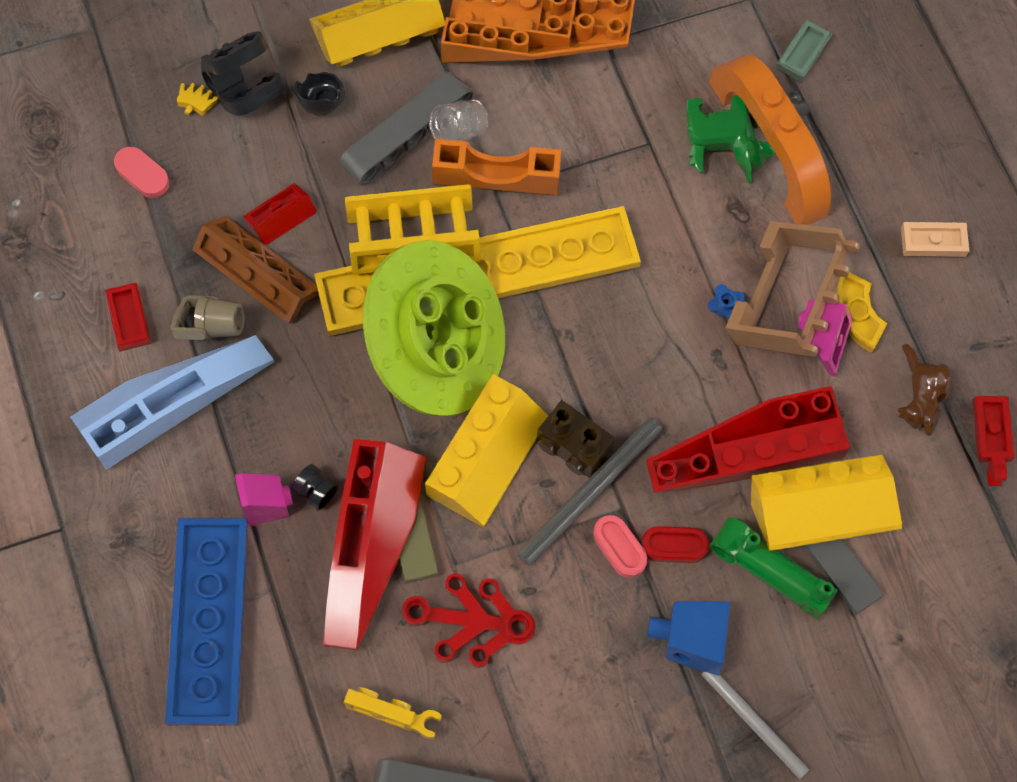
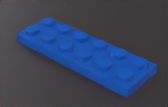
(207, 622)

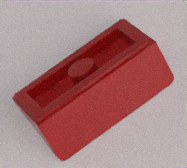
(280, 214)

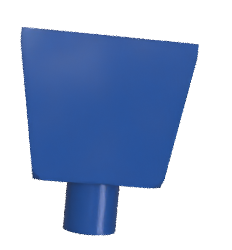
(694, 634)

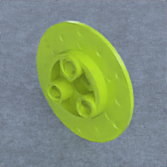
(433, 327)

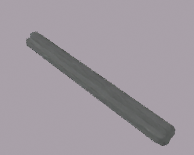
(589, 491)

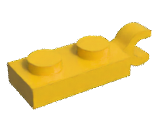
(394, 713)

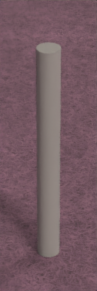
(757, 724)

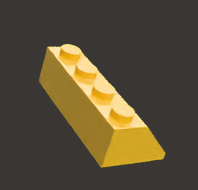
(373, 25)
(486, 451)
(825, 502)

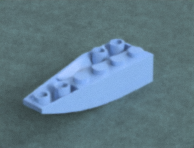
(162, 399)

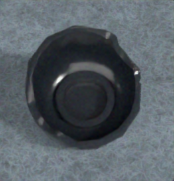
(320, 93)

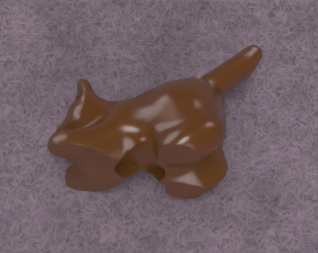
(930, 386)

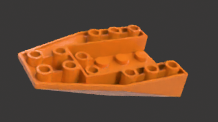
(533, 28)

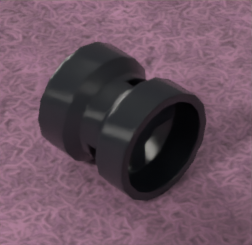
(315, 487)

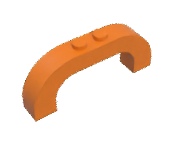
(784, 129)

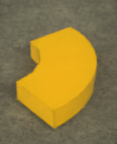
(866, 325)

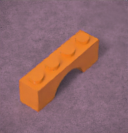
(528, 172)

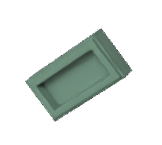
(803, 51)

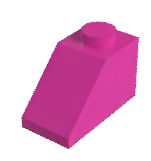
(833, 340)
(263, 497)

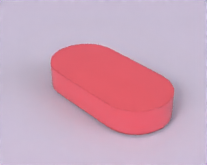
(141, 172)
(620, 546)

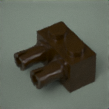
(574, 439)

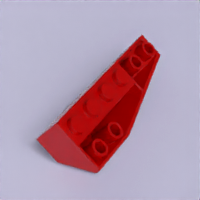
(764, 439)
(371, 532)

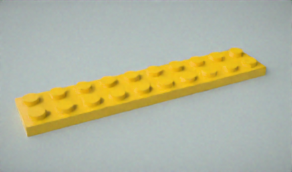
(512, 261)

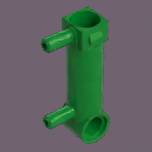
(743, 547)

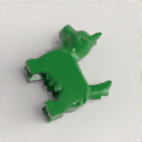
(725, 131)

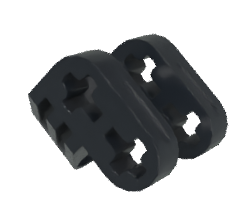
(226, 81)

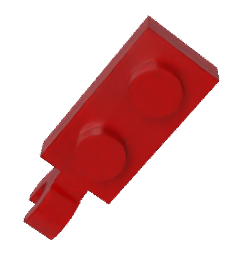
(993, 435)

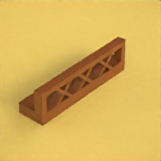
(253, 269)

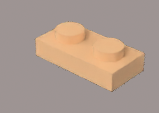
(934, 239)

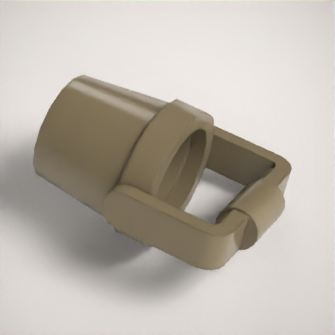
(211, 318)

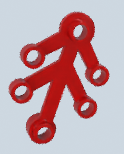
(474, 620)

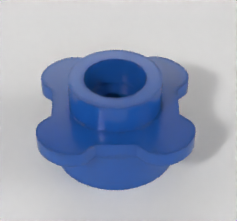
(723, 293)

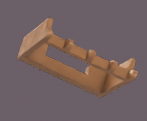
(774, 247)

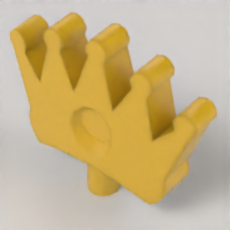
(195, 100)

